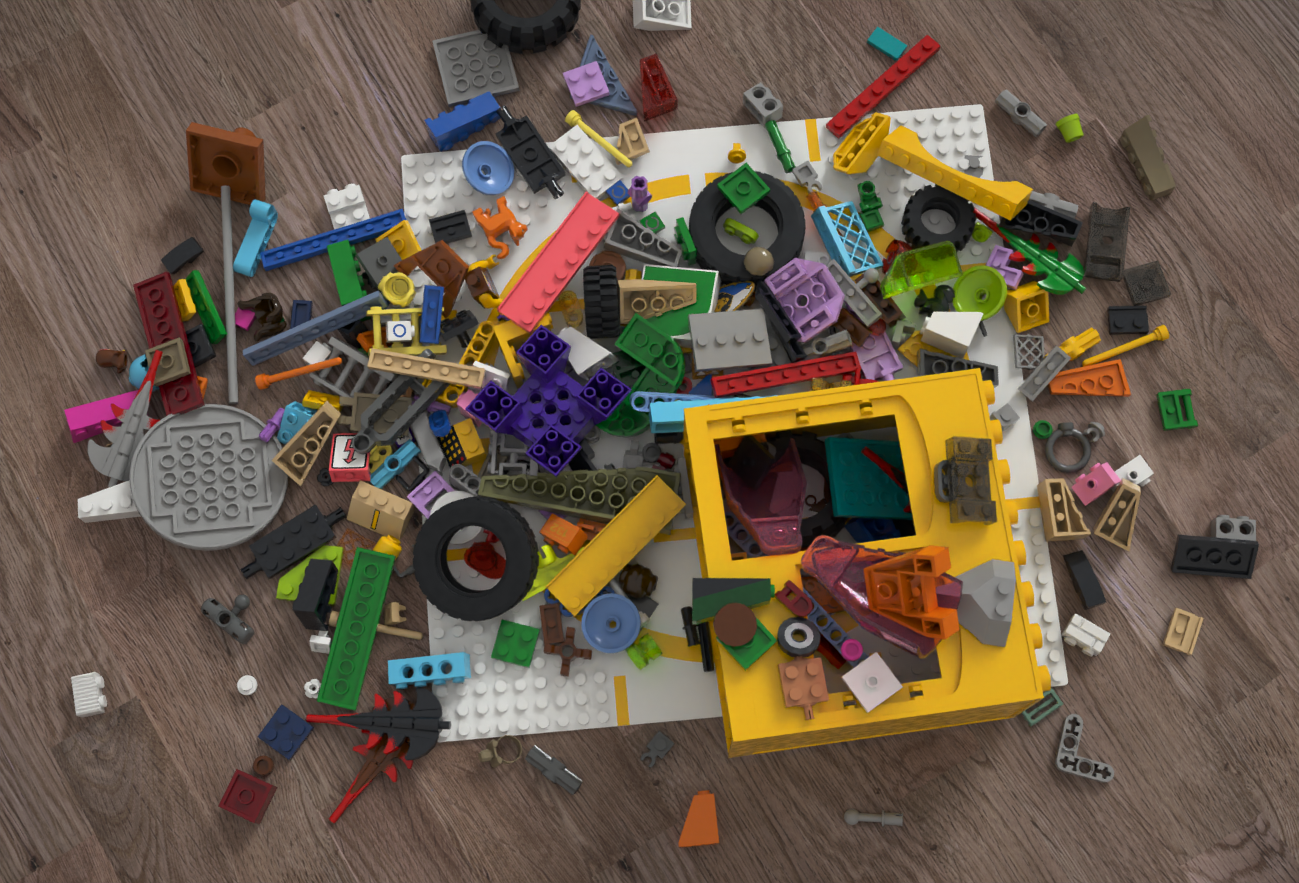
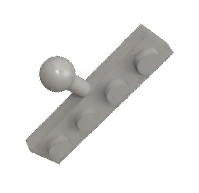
(853, 294)

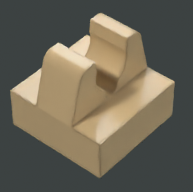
(391, 613)

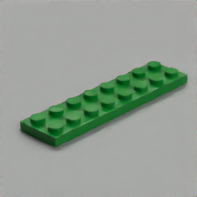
(356, 628)

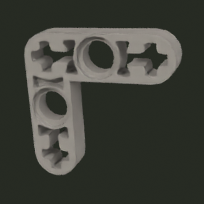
(1071, 754)

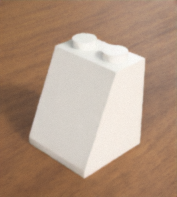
(951, 331)
(586, 354)

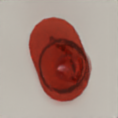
(485, 560)

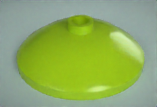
(976, 283)

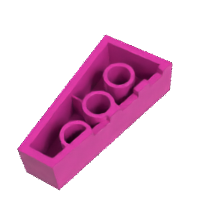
(85, 419)

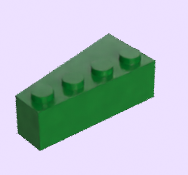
(346, 273)

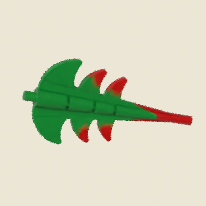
(1061, 276)

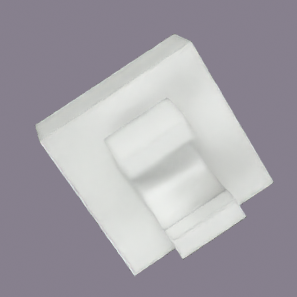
(321, 643)

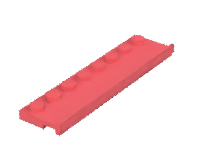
(558, 262)

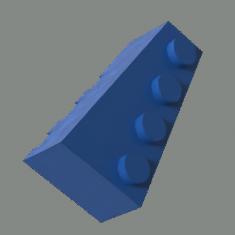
(462, 121)

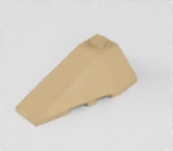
(652, 297)

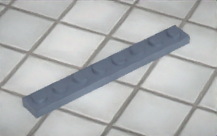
(313, 328)

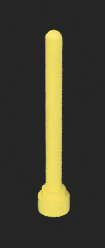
(574, 118)

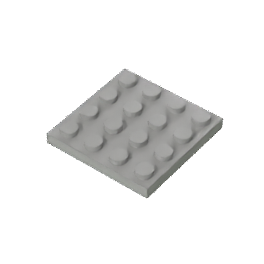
(473, 67)

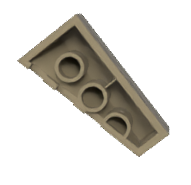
(1147, 159)

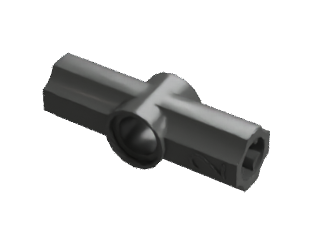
(553, 770)

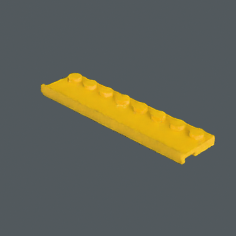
(615, 545)

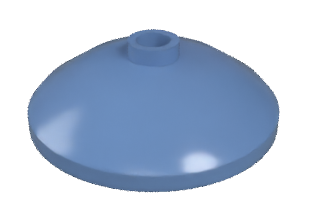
(495, 164)
(597, 622)

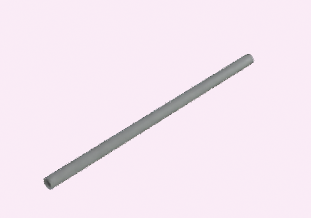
(229, 295)

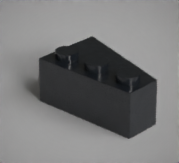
(314, 594)

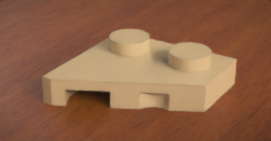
(631, 140)

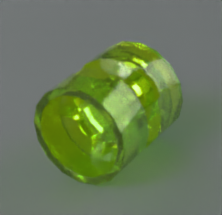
(637, 655)

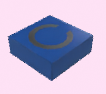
(618, 192)

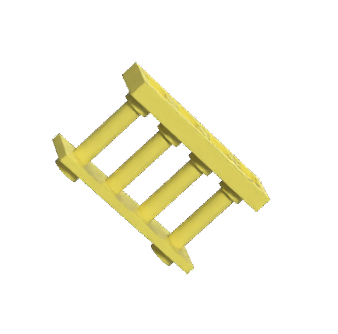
(416, 347)

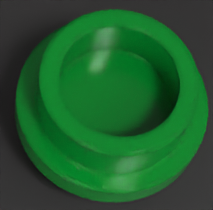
(1042, 429)

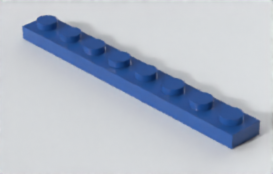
(318, 244)

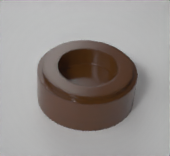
(263, 765)

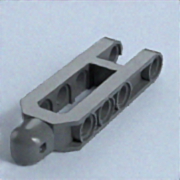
(368, 438)

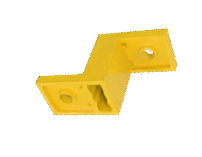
(511, 338)

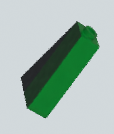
(714, 593)

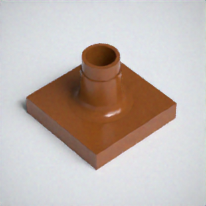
(226, 159)

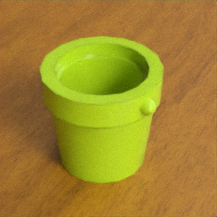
(1070, 128)

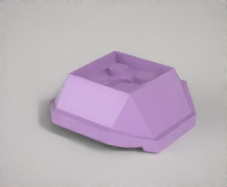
(815, 282)

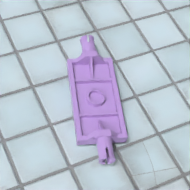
(876, 356)

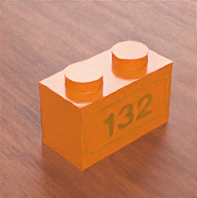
(563, 534)

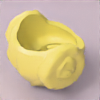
(397, 289)

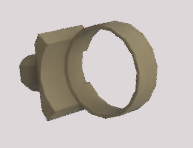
(491, 755)

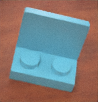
(293, 419)

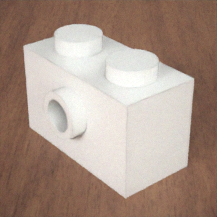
(1135, 471)

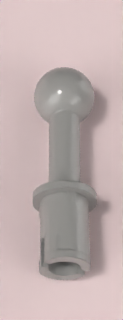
(852, 817)

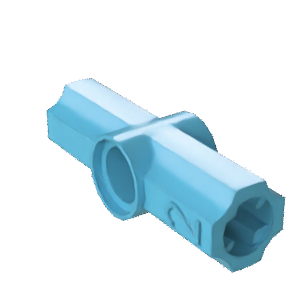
(403, 455)

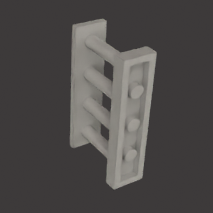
(354, 357)

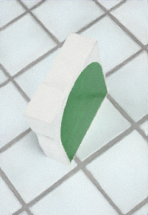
(707, 292)

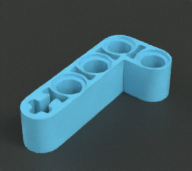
(256, 238)

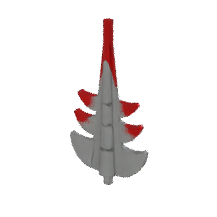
(117, 459)

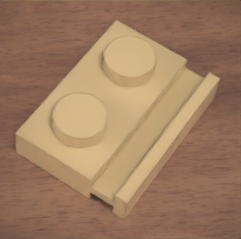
(1183, 631)

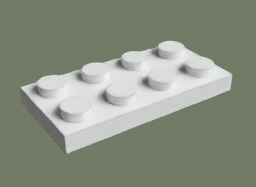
(585, 162)

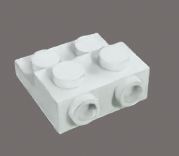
(346, 206)

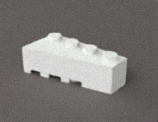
(108, 504)

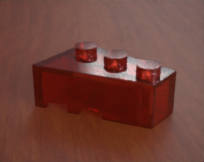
(656, 89)

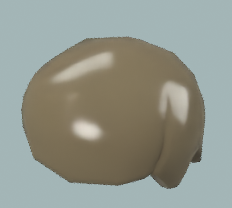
(758, 261)

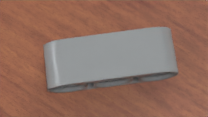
(468, 478)

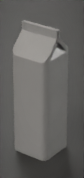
(428, 444)

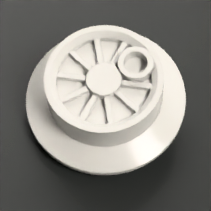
(466, 533)

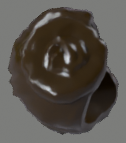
(637, 581)

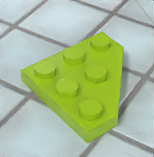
(289, 583)

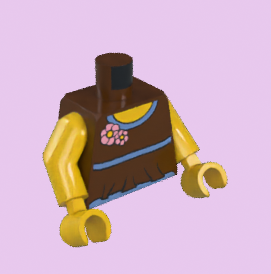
(481, 283)

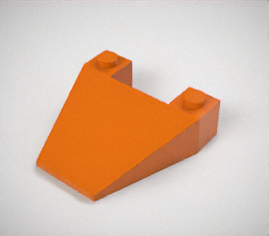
(906, 591)

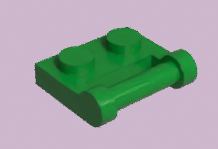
(1171, 411)

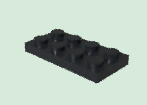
(1214, 556)

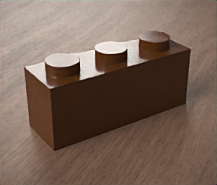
(887, 307)

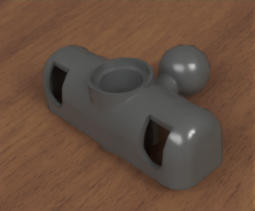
(220, 612)

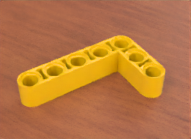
(469, 355)

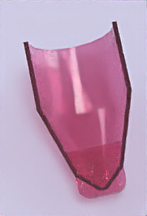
(774, 509)
(840, 571)

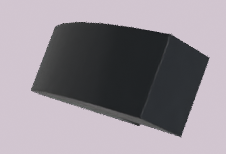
(1084, 580)

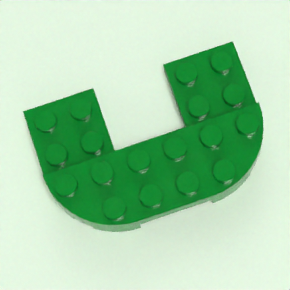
(662, 374)

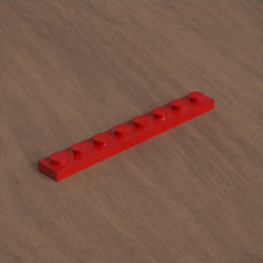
(882, 86)
(784, 374)

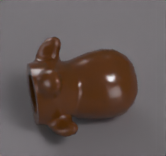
(110, 358)

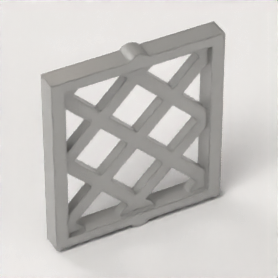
(1017, 350)

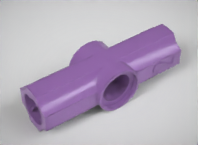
(639, 193)

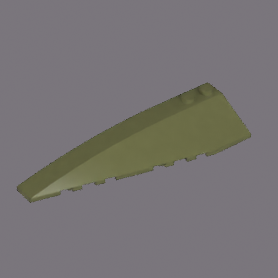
(578, 493)

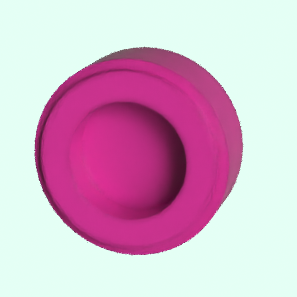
(851, 650)

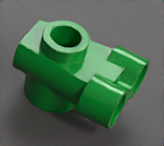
(868, 200)

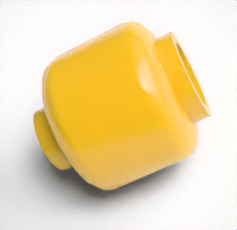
(388, 545)

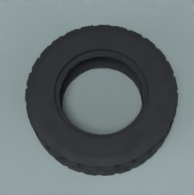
(713, 255)
(432, 567)

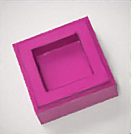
(244, 318)

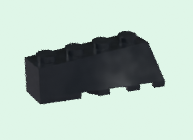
(1044, 221)

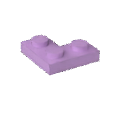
(1000, 261)

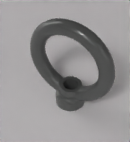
(1064, 430)

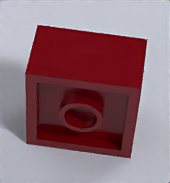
(247, 796)

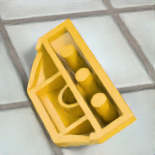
(862, 145)

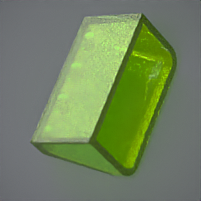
(921, 269)

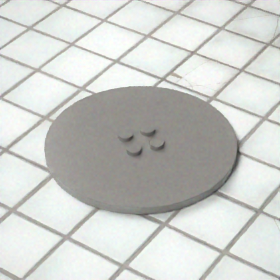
(207, 478)

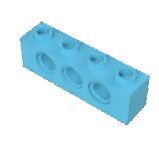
(399, 669)

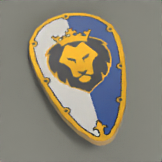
(734, 296)

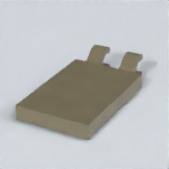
(362, 401)

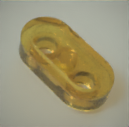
(571, 309)

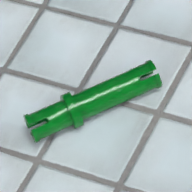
(783, 152)

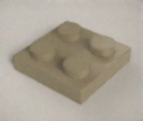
(172, 363)

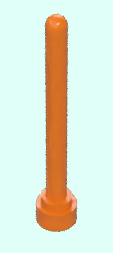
(264, 381)

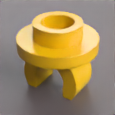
(736, 155)

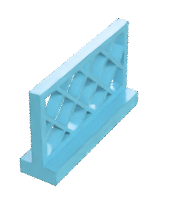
(835, 243)

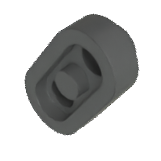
(941, 481)

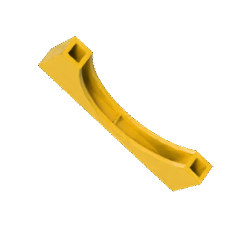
(906, 151)

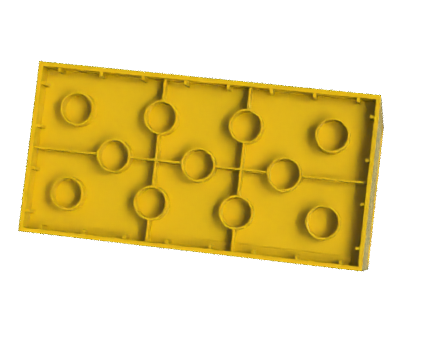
(976, 678)

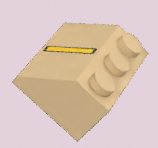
(380, 510)

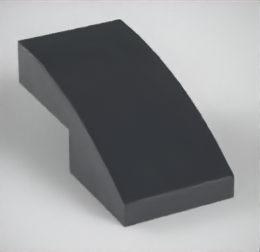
(180, 255)

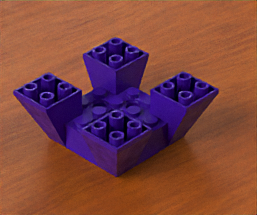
(516, 415)

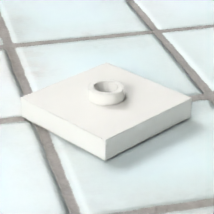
(871, 682)

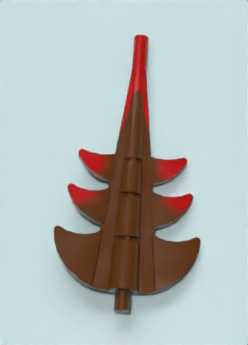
(375, 763)

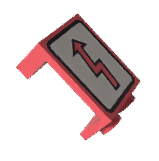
(345, 462)

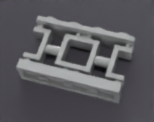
(499, 441)

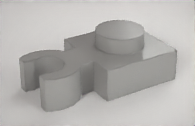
(806, 176)

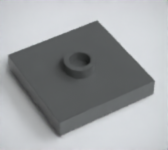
(379, 260)

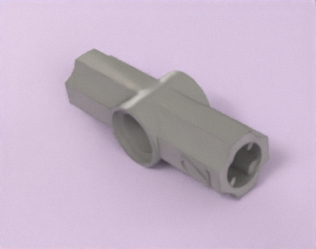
(1012, 105)
(1053, 202)
(833, 344)

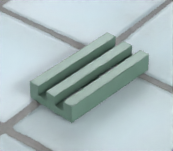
(1055, 697)

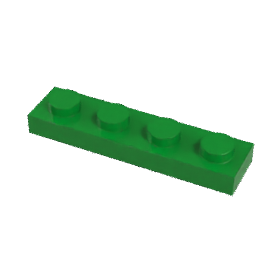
(205, 307)

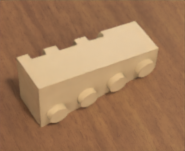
(304, 447)

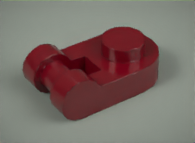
(800, 606)

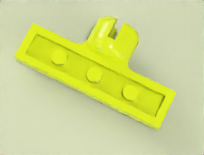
(548, 569)

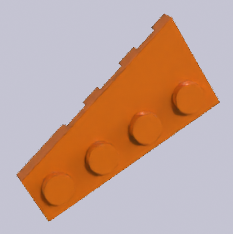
(1092, 380)

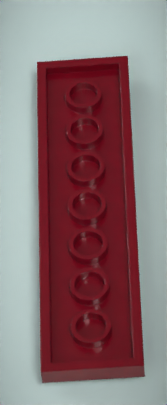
(162, 324)

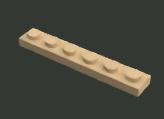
(426, 368)

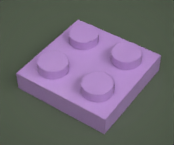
(586, 84)

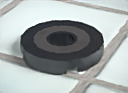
(800, 626)

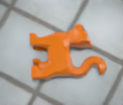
(498, 224)

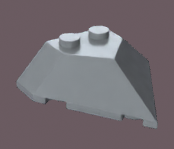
(988, 601)

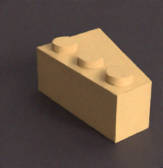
(1059, 512)
(1119, 515)

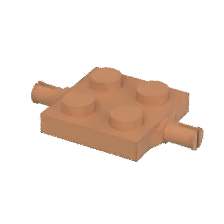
(803, 684)

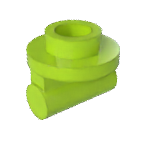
(981, 232)

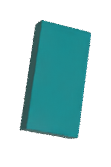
(887, 44)

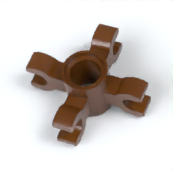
(566, 661)

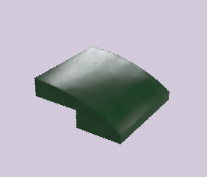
(627, 368)

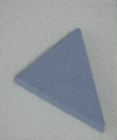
(618, 97)

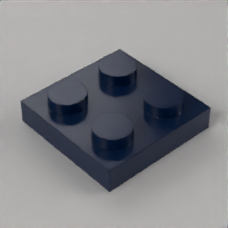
(285, 732)

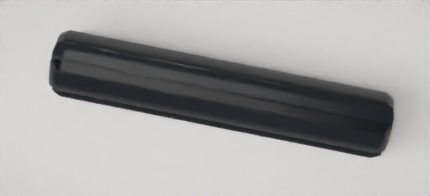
(706, 649)

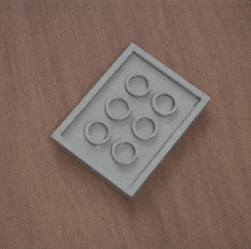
(729, 340)

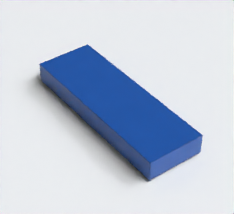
(431, 314)

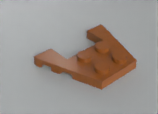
(442, 267)

